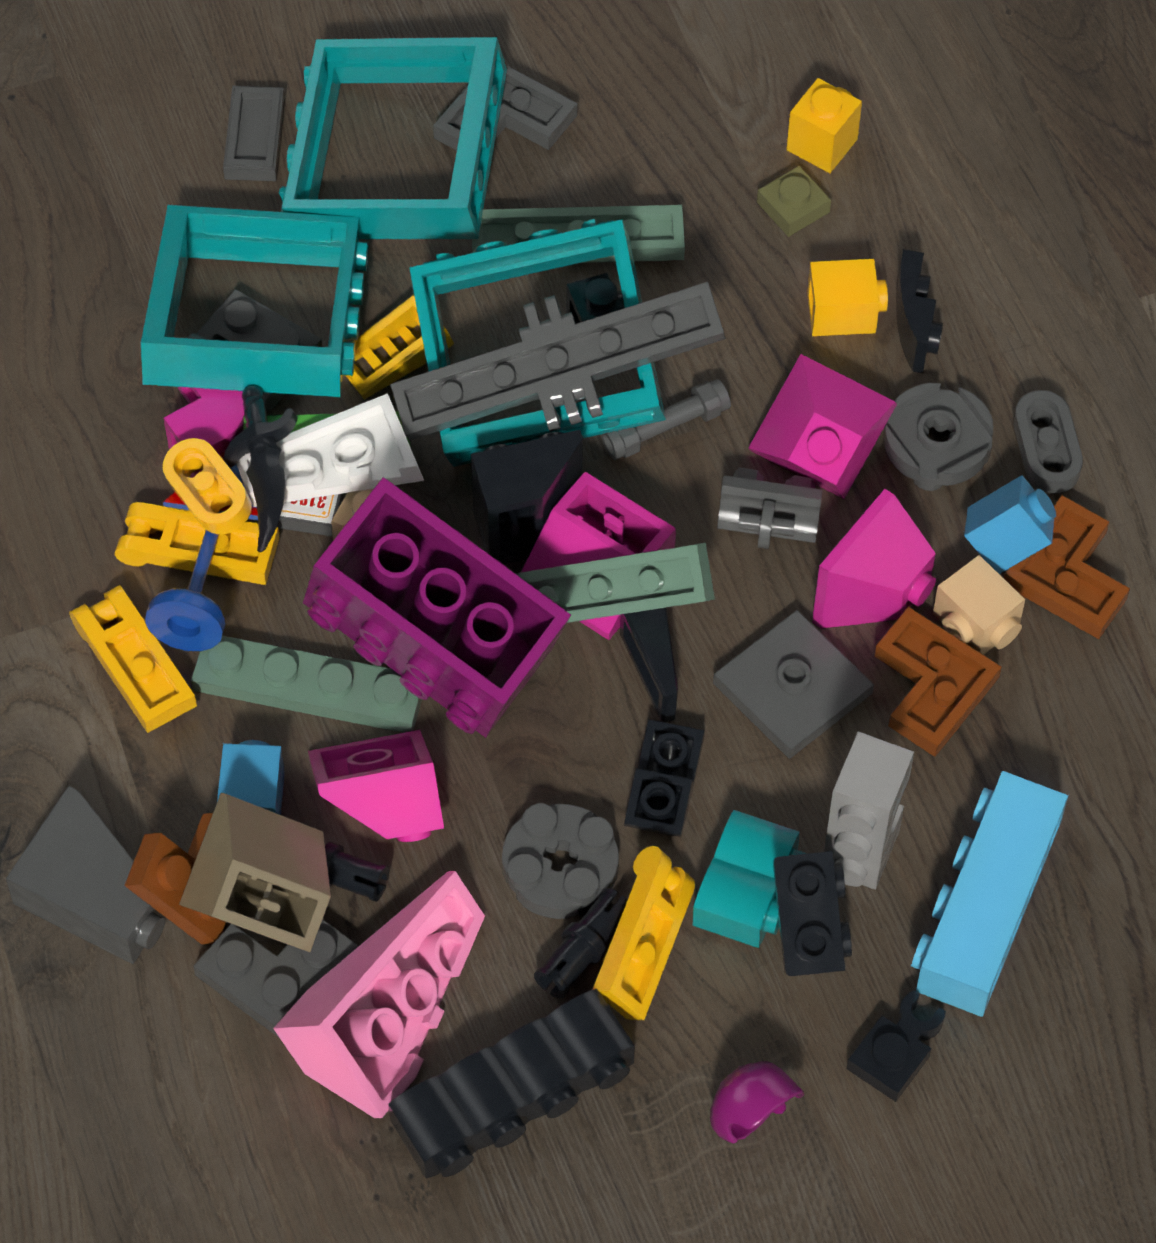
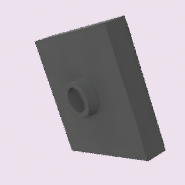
(793, 684)

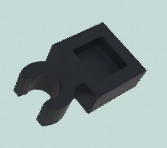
(894, 1052)

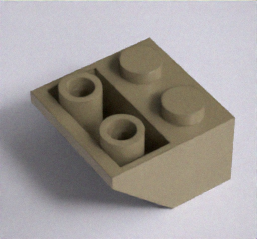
(261, 873)

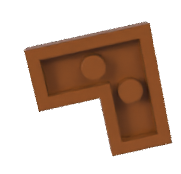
(1061, 578)
(947, 677)
(161, 877)

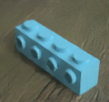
(990, 894)

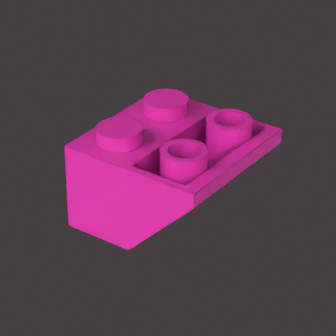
(597, 525)

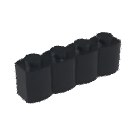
(511, 1083)

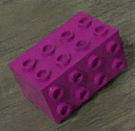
(433, 608)

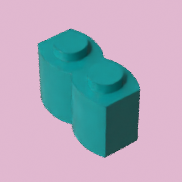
(739, 886)

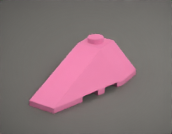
(373, 1010)

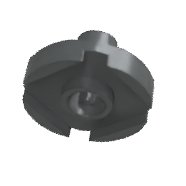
(933, 462)
(552, 829)

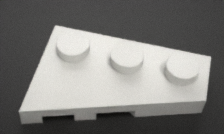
(344, 454)

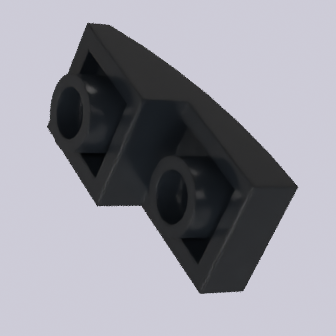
(916, 312)
(664, 778)

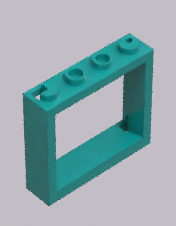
(400, 61)
(253, 238)
(500, 262)

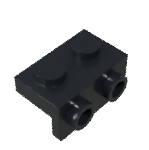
(809, 913)

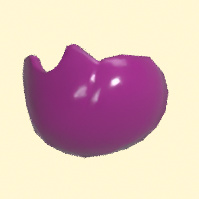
(749, 1099)

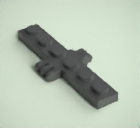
(558, 362)

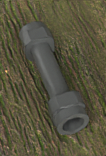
(706, 400)

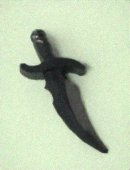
(264, 467)

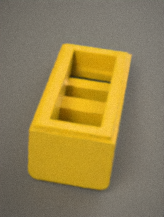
(402, 363)

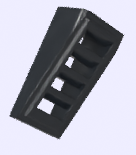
(650, 648)

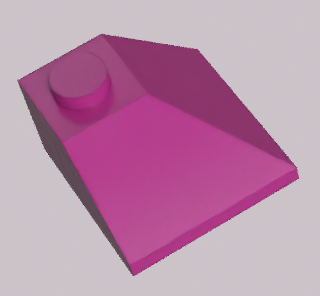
(822, 426)
(875, 569)
(382, 784)

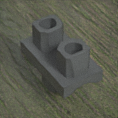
(770, 508)

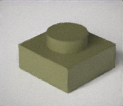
(793, 201)

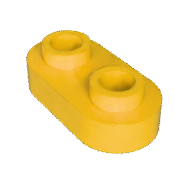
(209, 489)

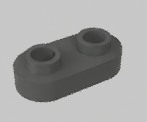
(1048, 446)

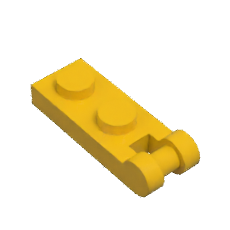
(181, 540)
(134, 659)
(645, 934)

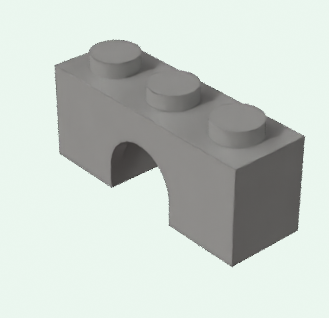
(867, 808)

